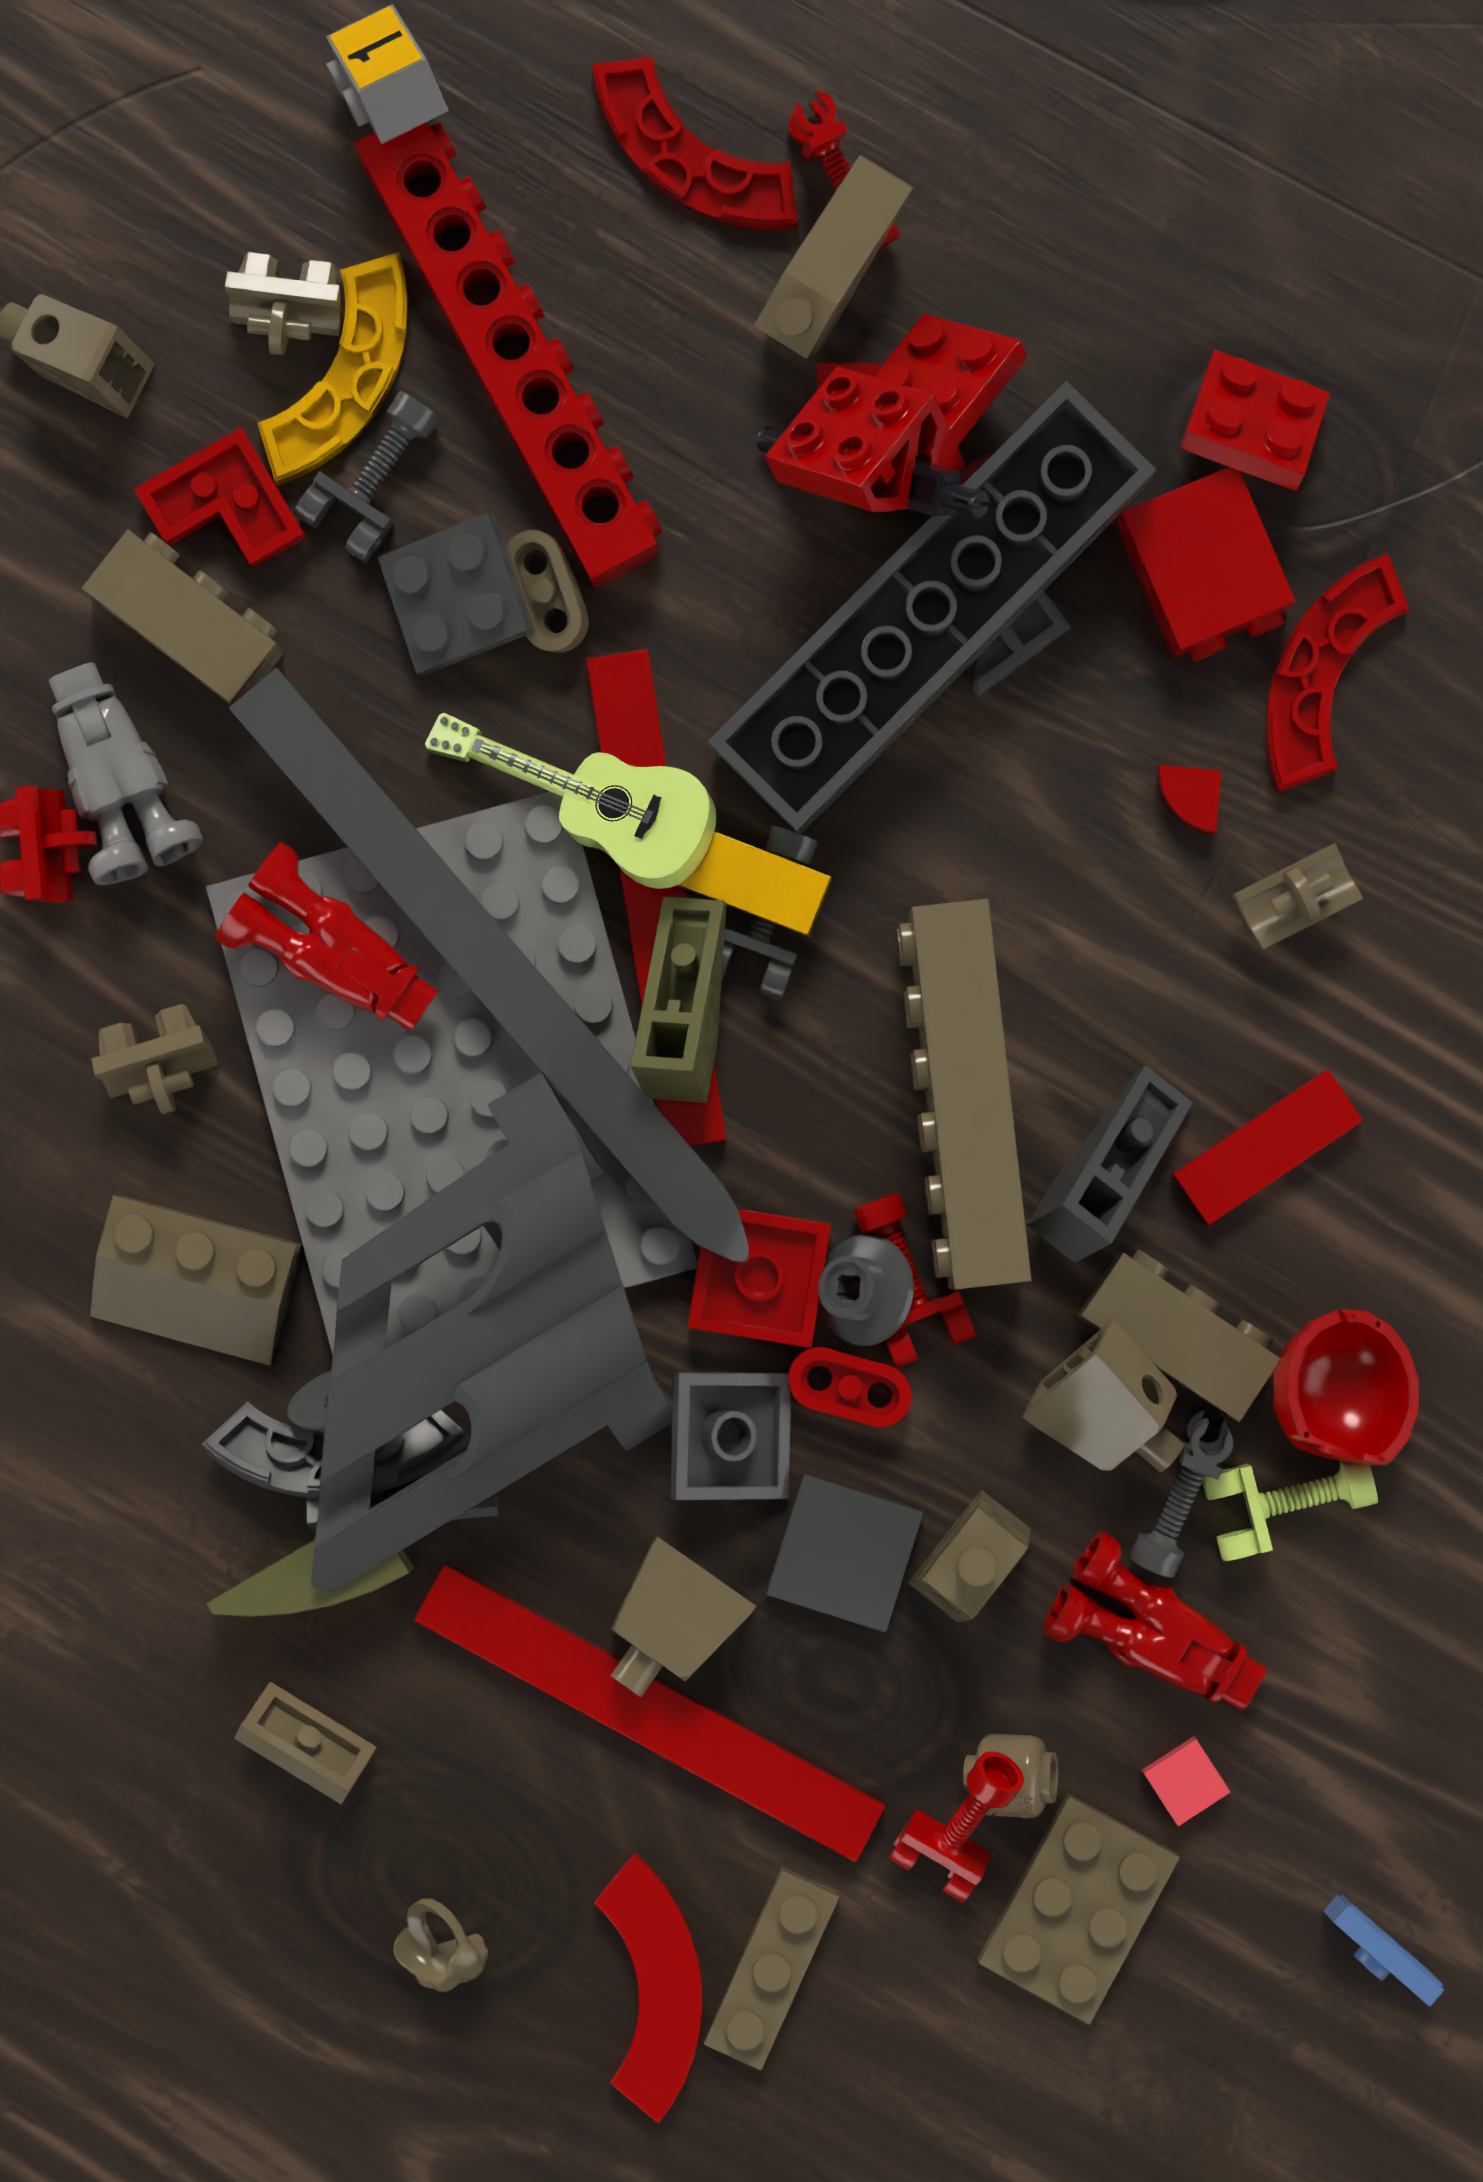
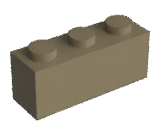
(184, 616)
(1183, 1333)

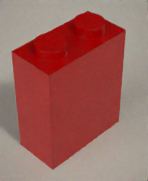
(1206, 564)

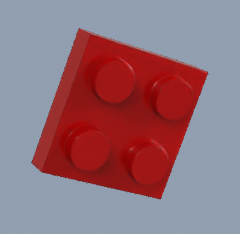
(1255, 420)
(771, 1292)

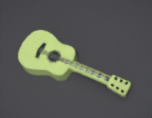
(644, 818)

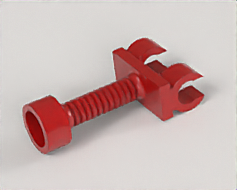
(823, 142)
(884, 1219)
(992, 1784)

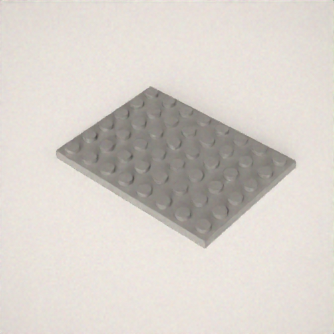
(393, 1116)

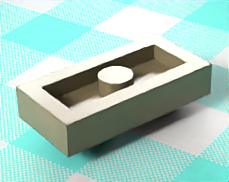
(305, 1742)

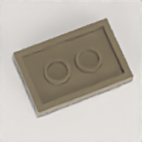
(1078, 1908)

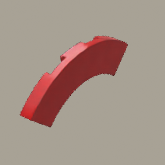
(683, 166)
(1311, 664)
(667, 1985)

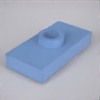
(1381, 1952)

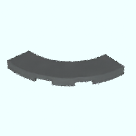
(291, 1457)

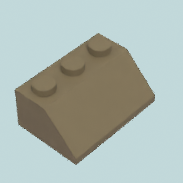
(193, 1279)

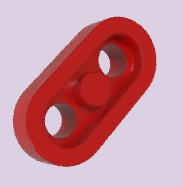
(849, 1387)

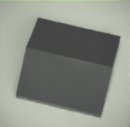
(730, 1436)

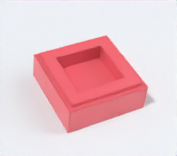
(1186, 1781)

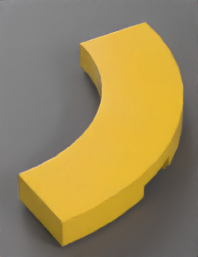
(357, 380)

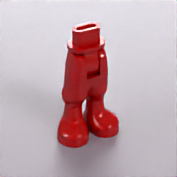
(336, 953)
(1164, 1635)

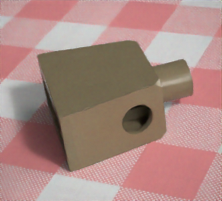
(77, 352)
(1108, 1403)
(972, 1558)
(673, 1617)

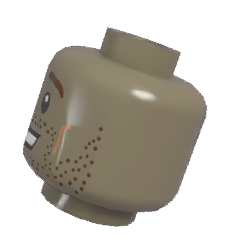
(1037, 1767)

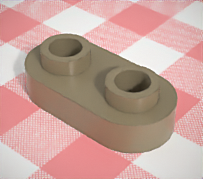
(549, 591)

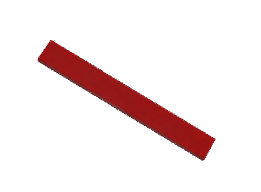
(632, 733)
(659, 1720)

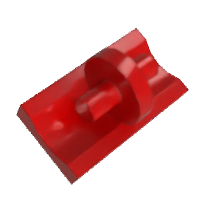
(47, 845)

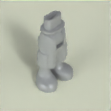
(112, 769)

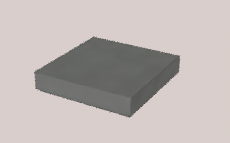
(844, 1552)

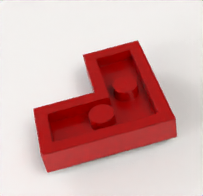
(224, 483)

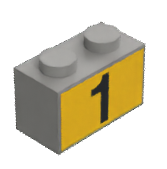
(384, 75)

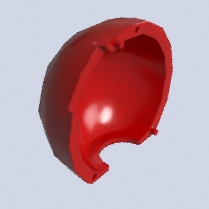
(1347, 1389)

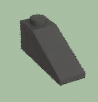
(1110, 1167)

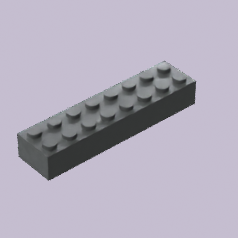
(932, 609)

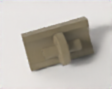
(282, 305)
(1297, 897)
(155, 1066)

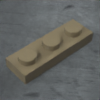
(771, 1968)

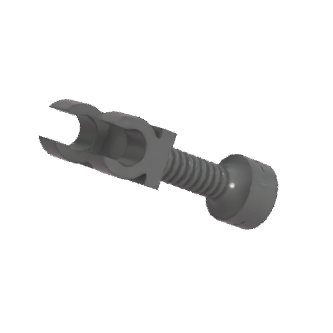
(409, 421)
(757, 940)
(1199, 1456)

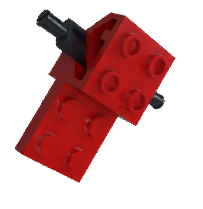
(897, 433)

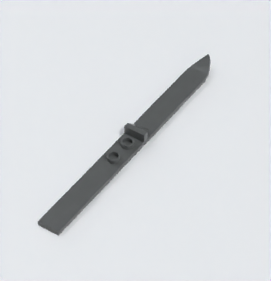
(492, 965)

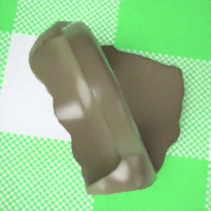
(442, 1964)

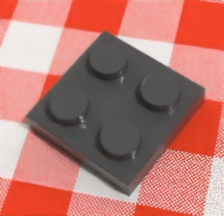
(456, 594)

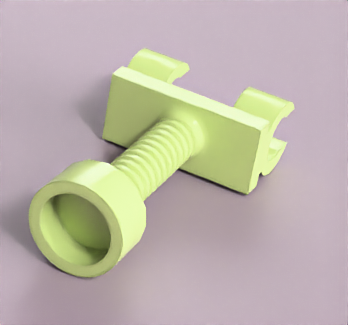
(1351, 1483)

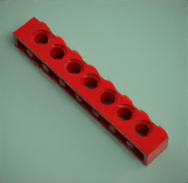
(600, 548)

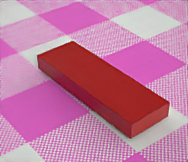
(1267, 1147)

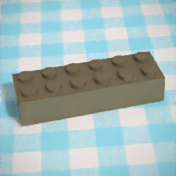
(966, 1095)

